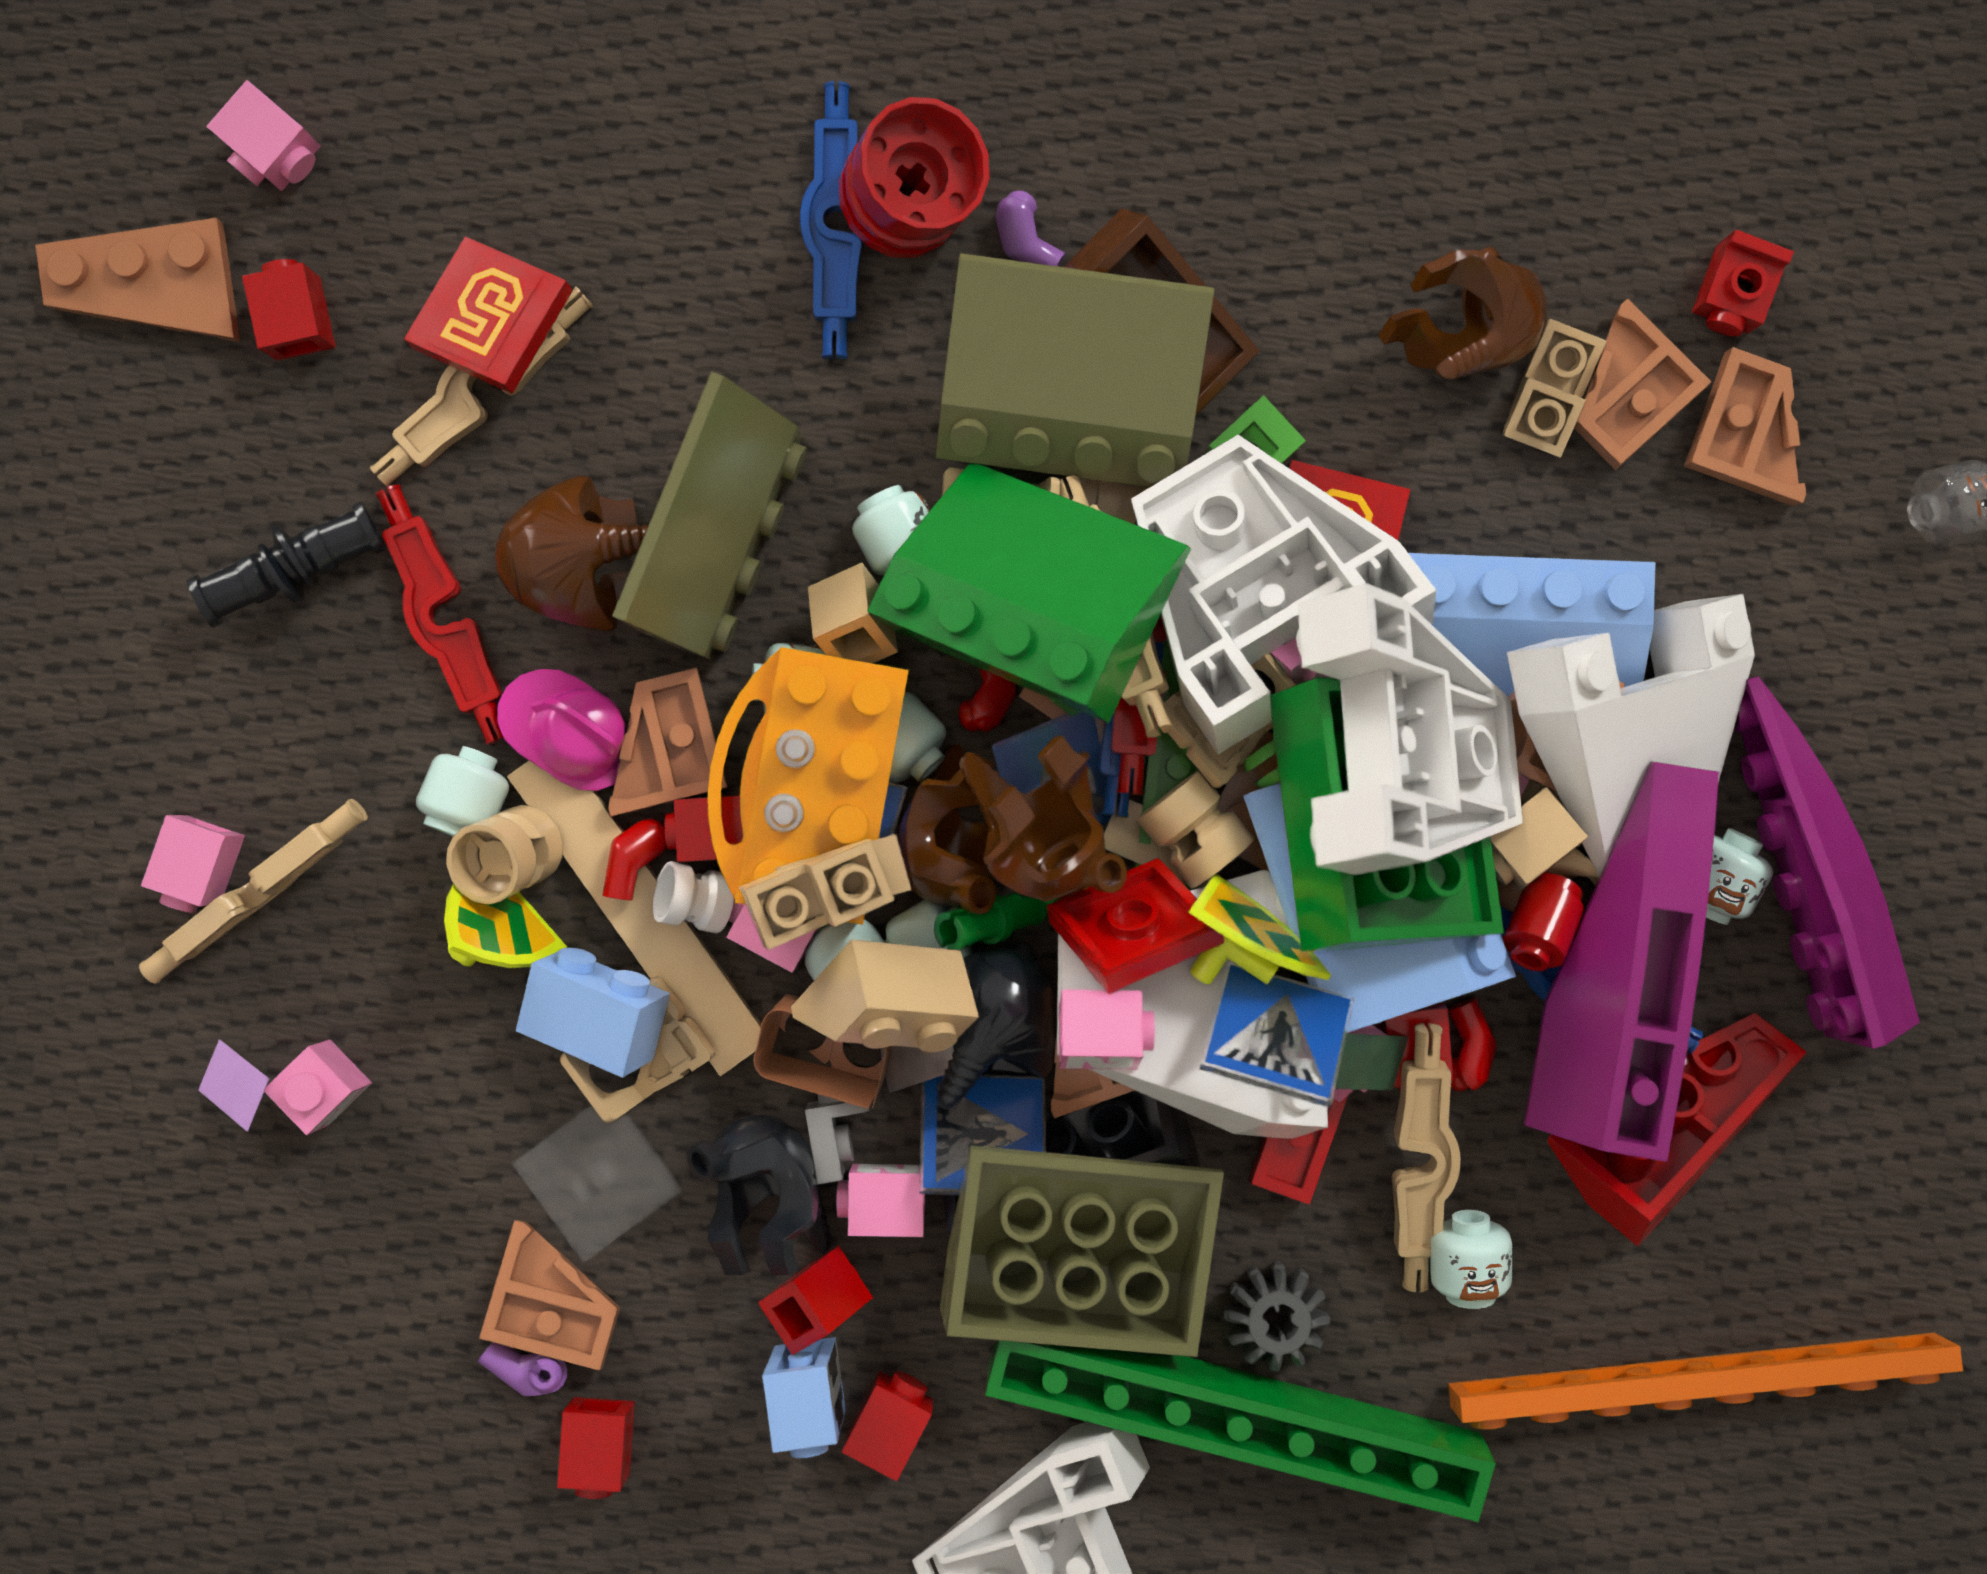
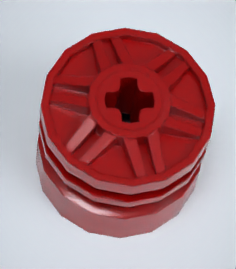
(931, 151)

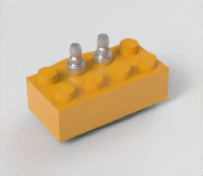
(813, 765)

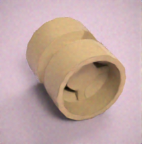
(1195, 829)
(504, 854)

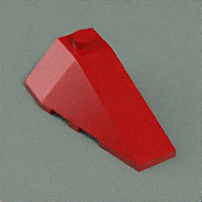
(1718, 1095)

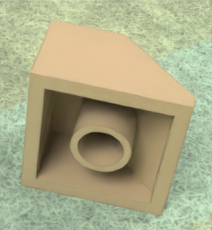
(890, 997)

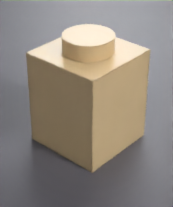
(842, 621)
(1537, 843)

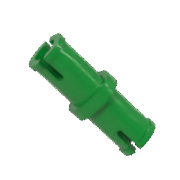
(1008, 914)

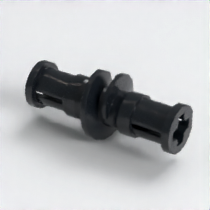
(285, 564)

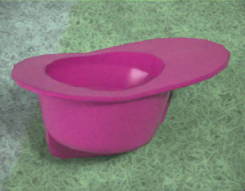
(563, 728)

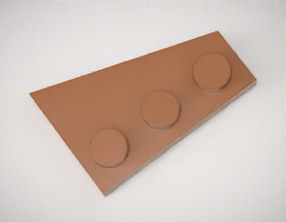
(145, 276)

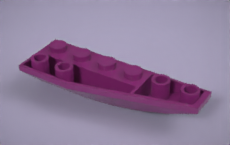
(1824, 882)
(1628, 986)

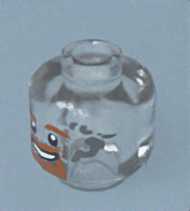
(1951, 503)

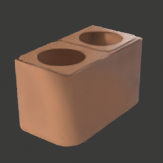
(814, 1077)

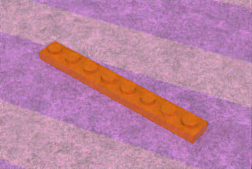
(1726, 1377)

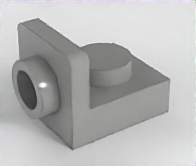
(830, 1142)

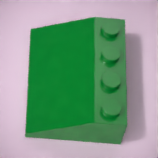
(1031, 588)
(1391, 906)

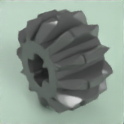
(1254, 1329)

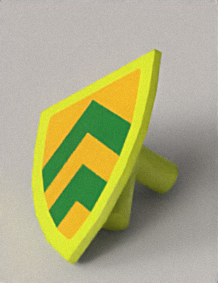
(497, 933)
(1251, 937)

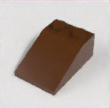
(1137, 248)

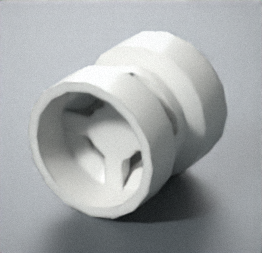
(692, 897)

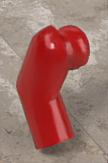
(988, 704)
(629, 854)
(1478, 1046)

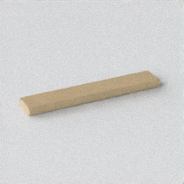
(660, 948)

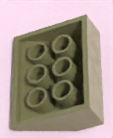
(1072, 371)
(712, 521)
(1080, 1251)

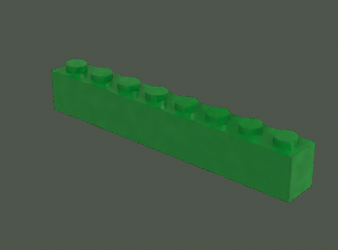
(1252, 1421)

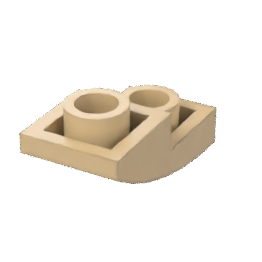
(1553, 388)
(817, 893)

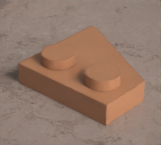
(1635, 387)
(1749, 429)

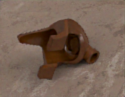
(1500, 311)
(558, 544)
(1049, 837)
(940, 848)

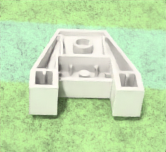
(1256, 551)
(1421, 736)
(1605, 736)
(1182, 1023)
(1049, 1512)

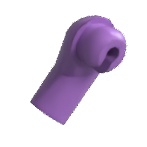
(1019, 233)
(525, 1373)

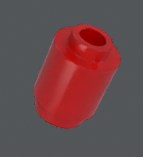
(1544, 922)

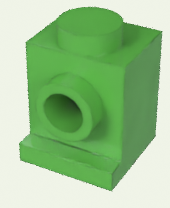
(1266, 430)

